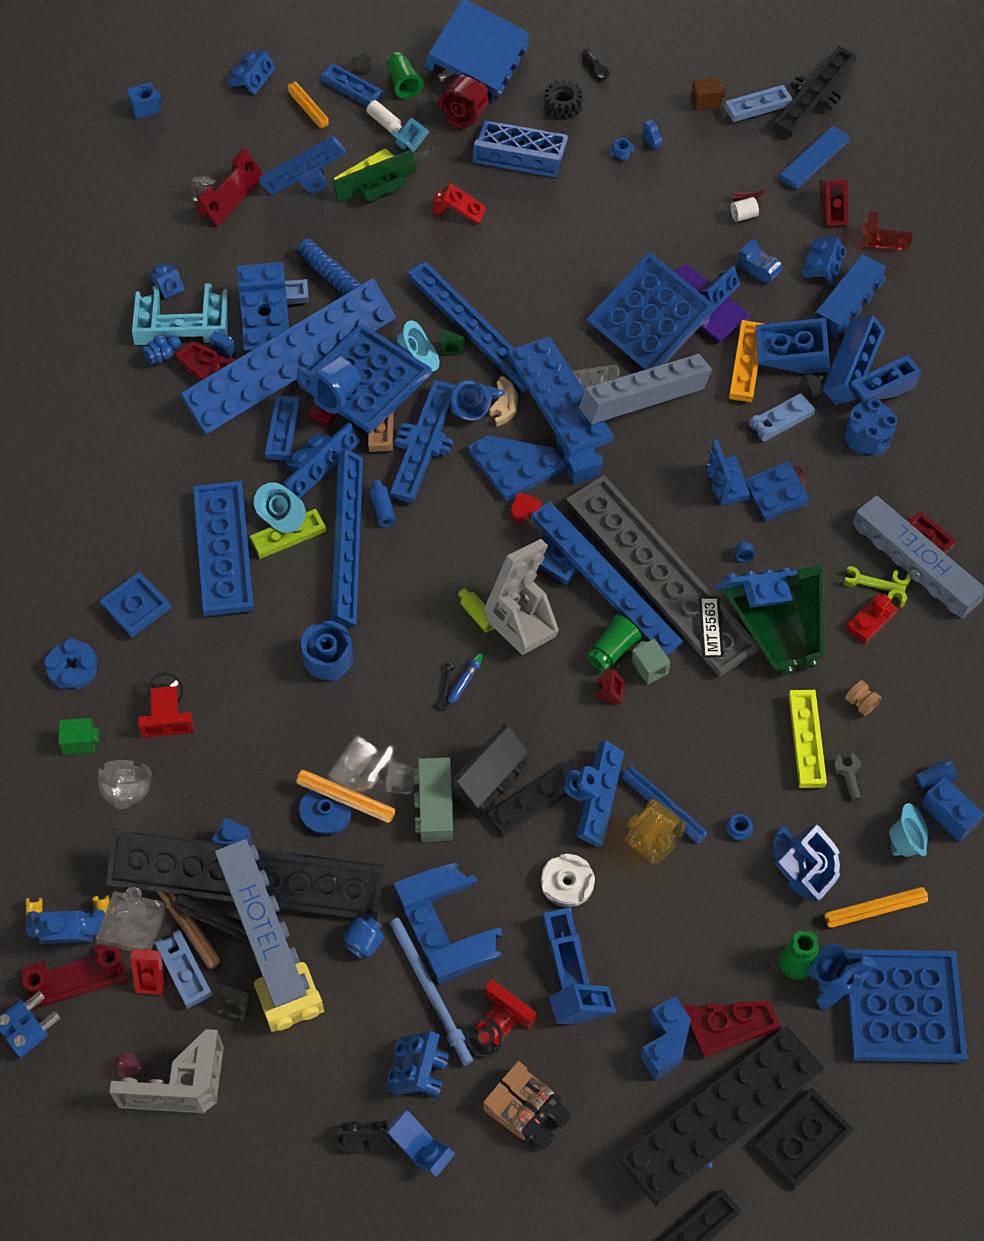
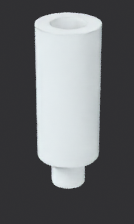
(384, 117)

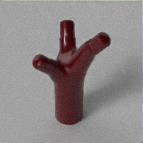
(737, 196)

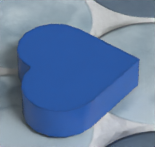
(651, 134)

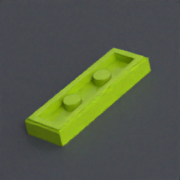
(271, 540)

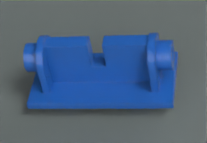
(722, 287)

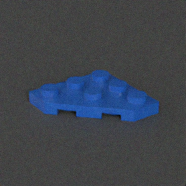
(515, 464)

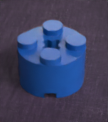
(327, 650)

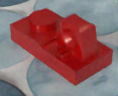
(872, 618)
(147, 971)

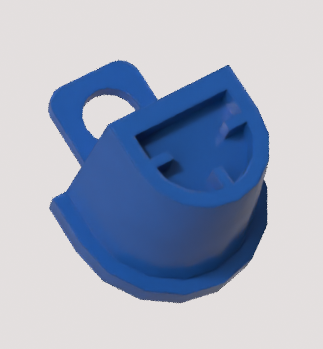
(331, 384)

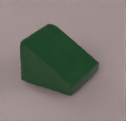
(451, 343)

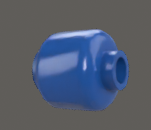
(363, 937)

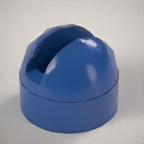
(744, 552)

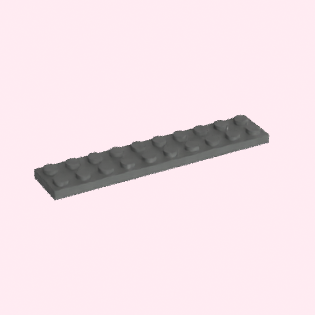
(656, 569)

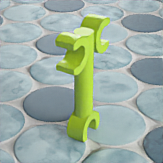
(895, 587)

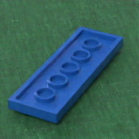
(558, 395)
(223, 548)

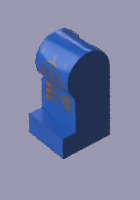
(758, 262)

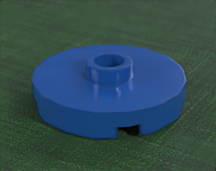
(320, 821)

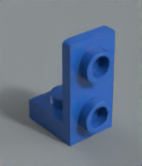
(419, 1144)

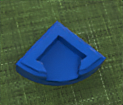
(781, 839)

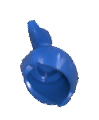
(472, 399)

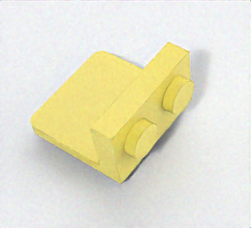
(292, 1012)

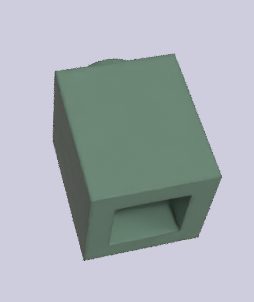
(650, 661)

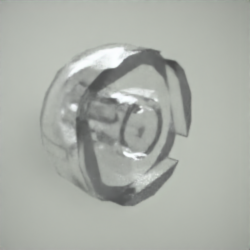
(124, 783)

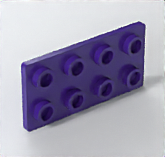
(726, 316)

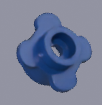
(621, 148)

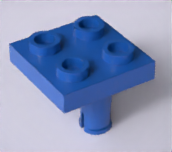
(413, 1065)

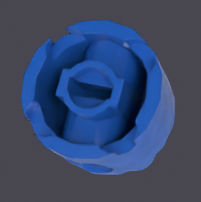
(870, 427)

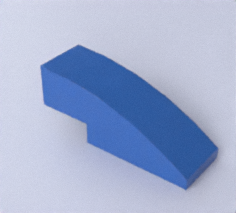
(565, 947)

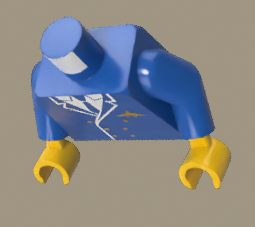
(64, 925)

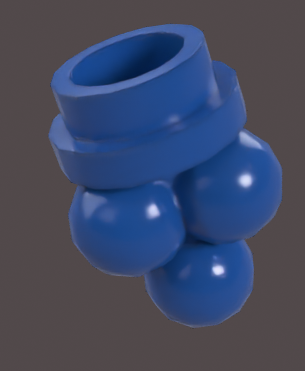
(161, 348)

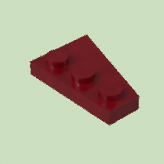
(201, 360)

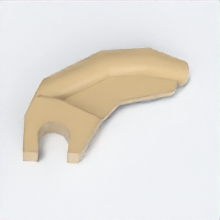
(507, 404)

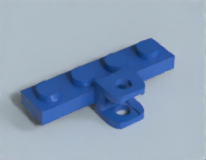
(304, 167)
(597, 788)

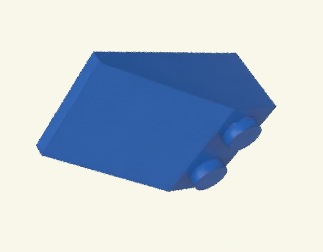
(794, 346)

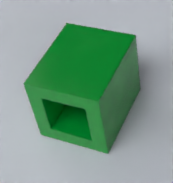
(78, 736)

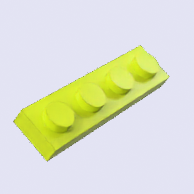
(807, 739)

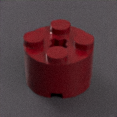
(464, 101)

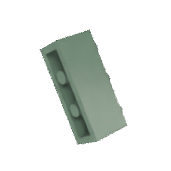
(434, 800)

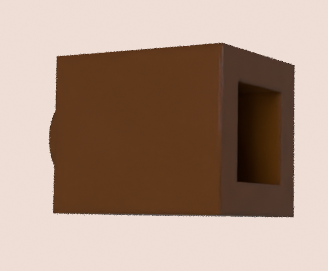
(707, 93)

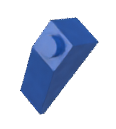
(888, 380)

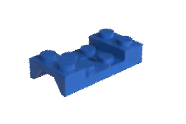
(262, 288)

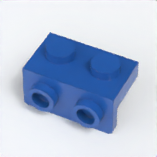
(252, 71)
(824, 259)

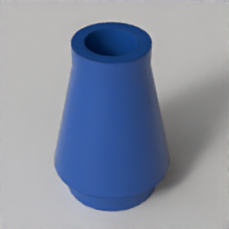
(936, 773)

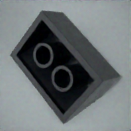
(490, 772)

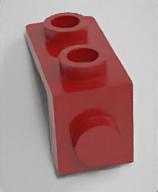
(459, 201)

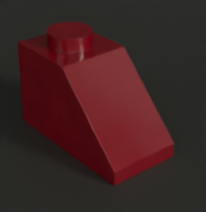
(834, 201)

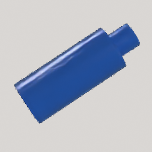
(382, 504)

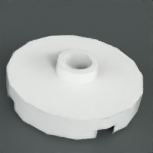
(571, 868)

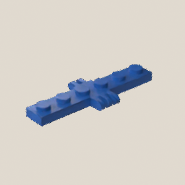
(422, 442)

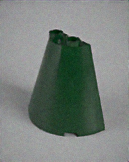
(790, 631)

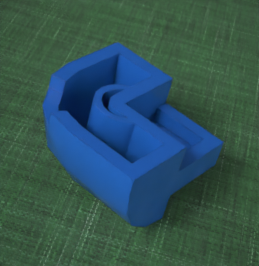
(810, 863)

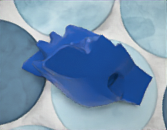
(838, 973)

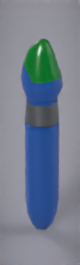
(465, 678)

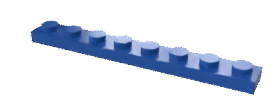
(466, 319)
(347, 539)
(604, 577)

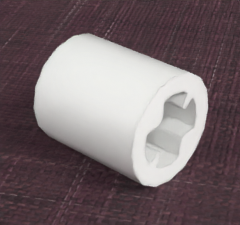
(744, 209)

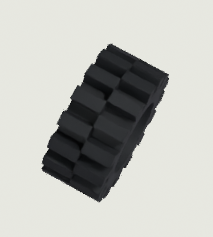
(560, 108)

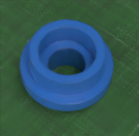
(742, 820)

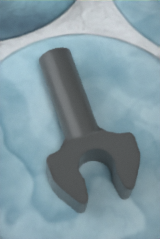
(849, 774)

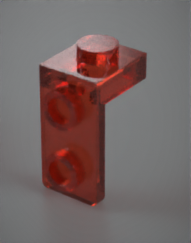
(884, 237)

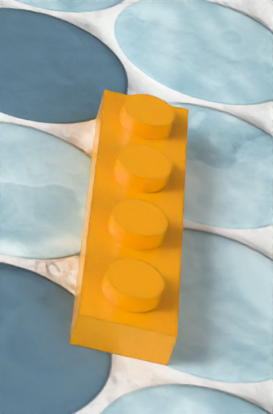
(745, 363)

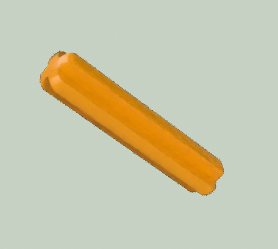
(308, 105)

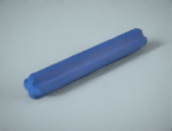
(651, 792)

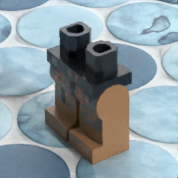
(526, 1107)

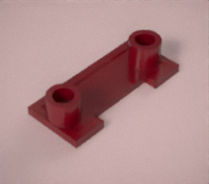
(231, 191)
(76, 977)

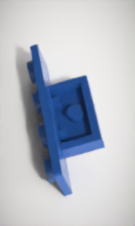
(317, 459)
(761, 589)

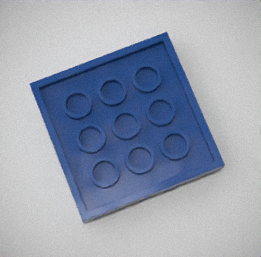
(651, 313)
(385, 374)
(908, 1008)

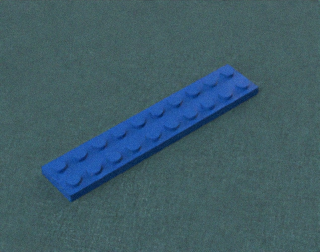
(277, 360)

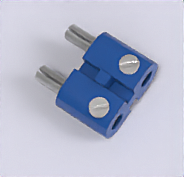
(22, 1027)

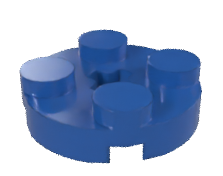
(63, 654)

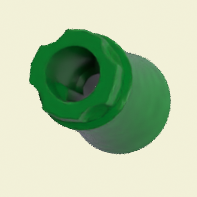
(405, 79)
(613, 643)
(798, 955)

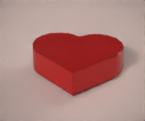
(524, 507)

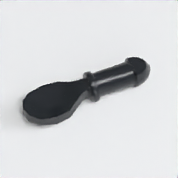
(601, 71)

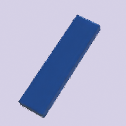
(814, 157)

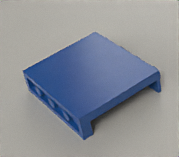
(479, 47)

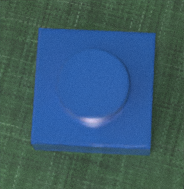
(223, 345)

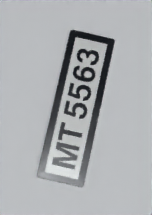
(711, 627)

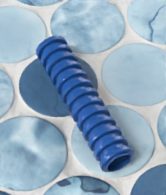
(327, 266)

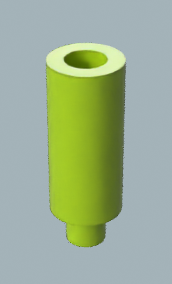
(475, 608)

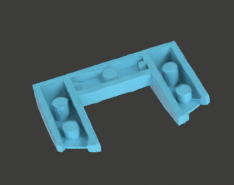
(149, 324)

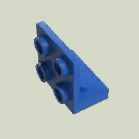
(726, 476)

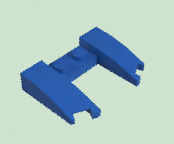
(444, 958)

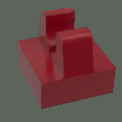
(612, 687)

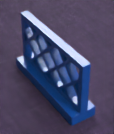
(516, 156)

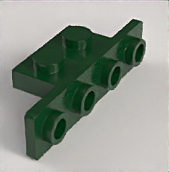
(376, 179)

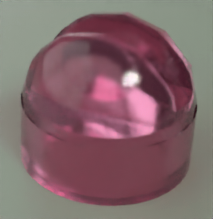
(128, 1065)

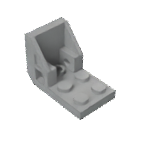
(518, 605)
(191, 1085)

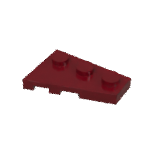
(730, 1025)

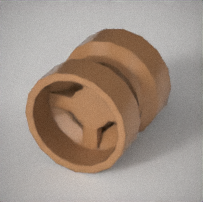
(863, 698)

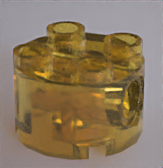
(654, 831)

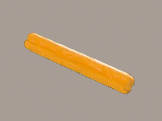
(345, 796)
(875, 907)

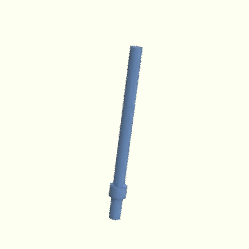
(454, 1036)

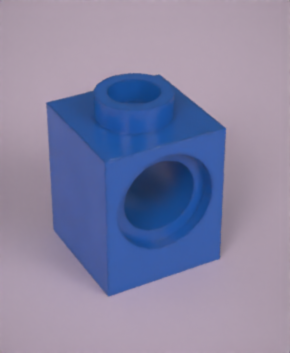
(144, 100)

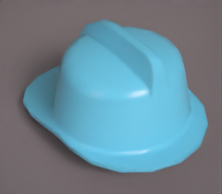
(416, 343)
(279, 507)
(909, 833)

